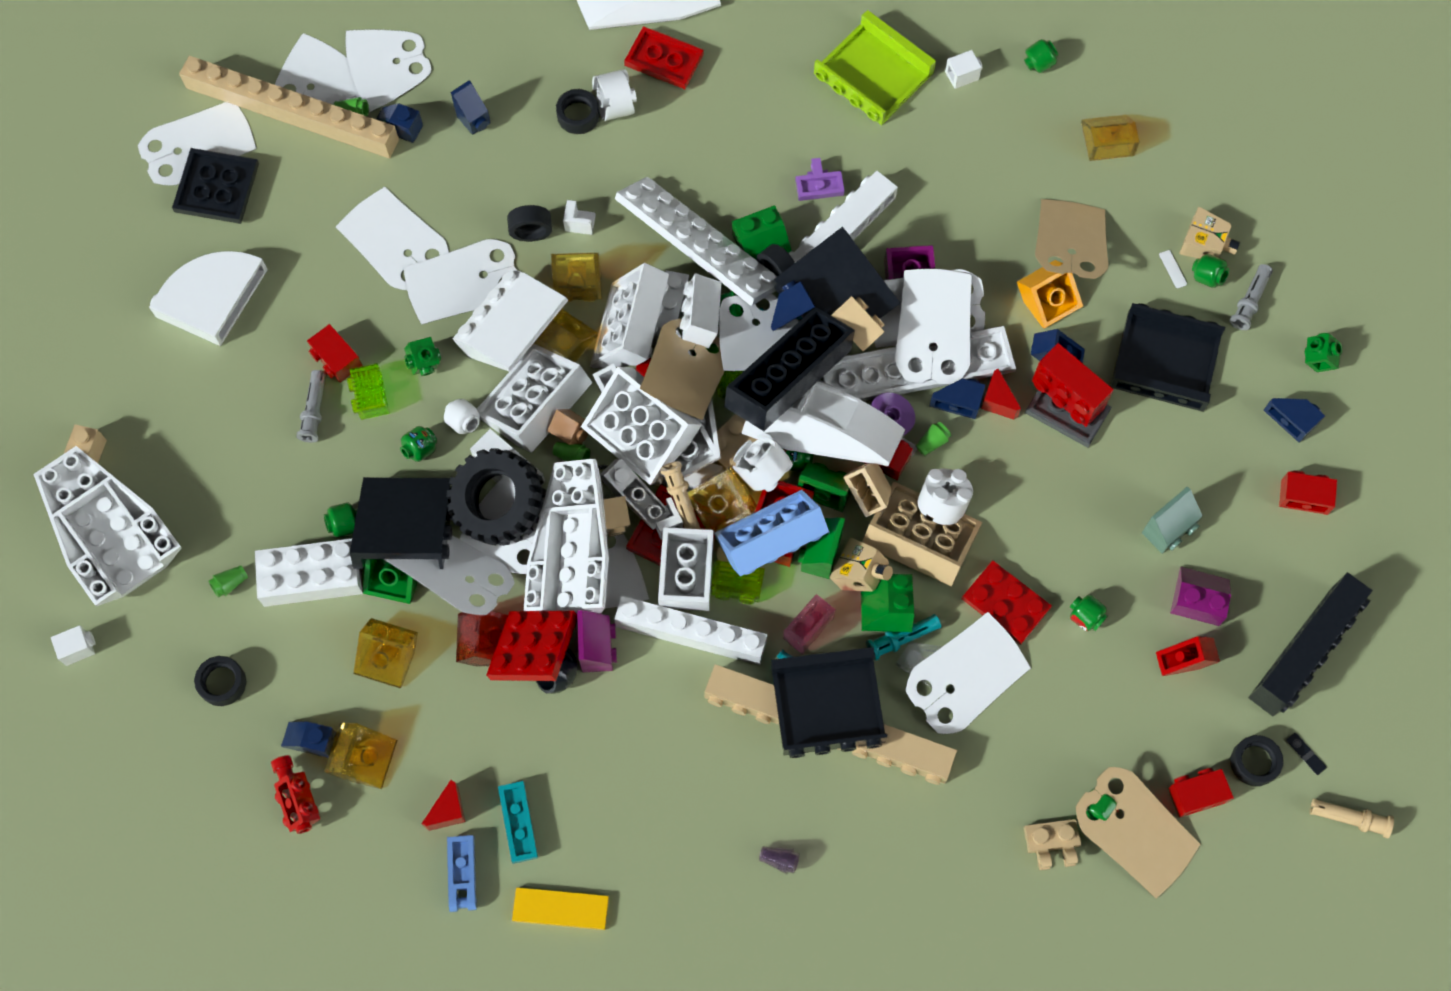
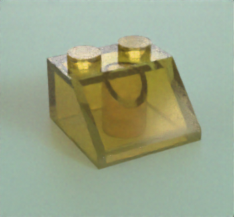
(1110, 137)
(577, 276)
(566, 336)
(722, 500)
(384, 652)
(360, 755)

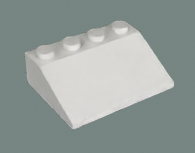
(630, 318)
(509, 320)
(531, 394)
(638, 425)

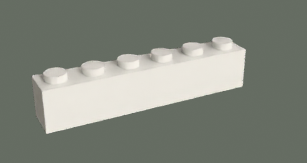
(855, 214)
(690, 630)

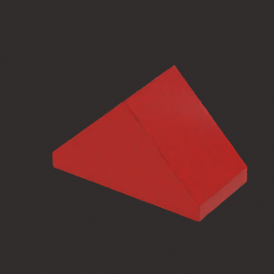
(1000, 398)
(446, 810)

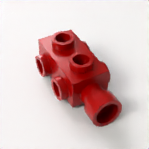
(299, 799)

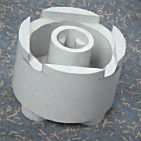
(614, 94)
(761, 463)
(945, 495)

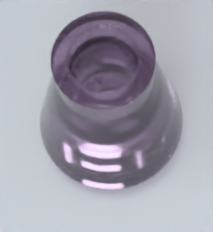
(780, 858)

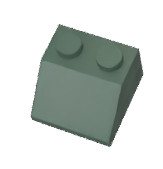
(1173, 521)

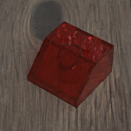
(478, 637)

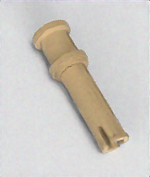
(678, 488)
(1363, 820)

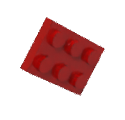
(664, 57)
(1007, 601)

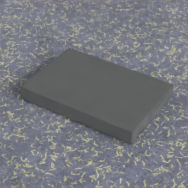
(1058, 418)

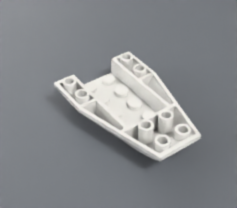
(619, 13)
(834, 426)
(103, 527)
(570, 543)

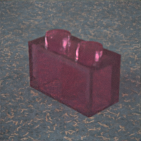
(809, 624)

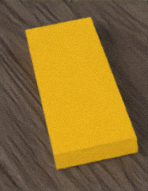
(560, 908)

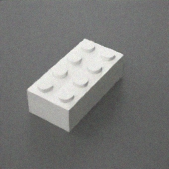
(306, 573)

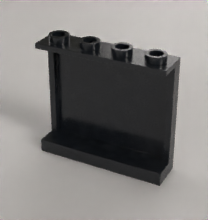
(837, 272)
(1167, 357)
(402, 520)
(828, 702)

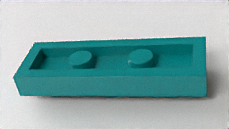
(518, 822)

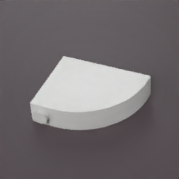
(209, 293)

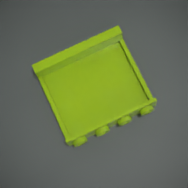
(875, 68)

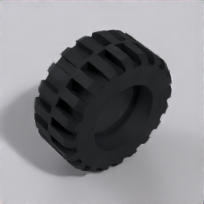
(467, 488)

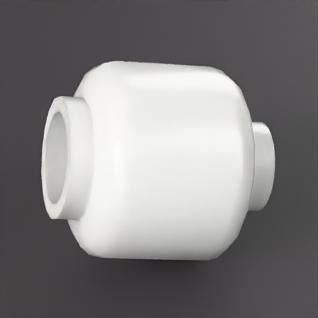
(461, 416)

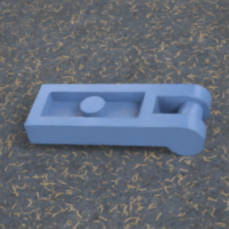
(461, 872)

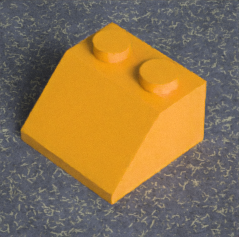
(1050, 295)

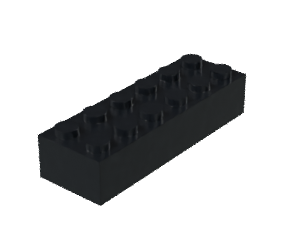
(789, 368)
(1311, 645)

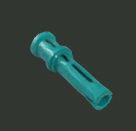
(893, 640)

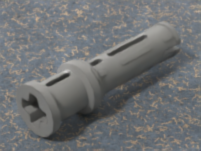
(1249, 304)
(311, 417)

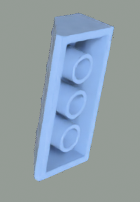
(772, 532)

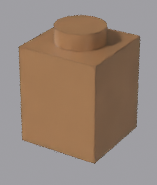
(567, 427)

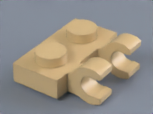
(1053, 836)

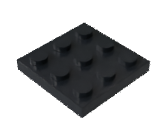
(215, 185)

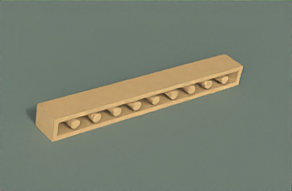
(289, 106)
(901, 749)

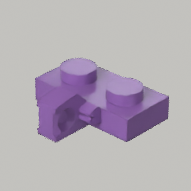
(819, 183)

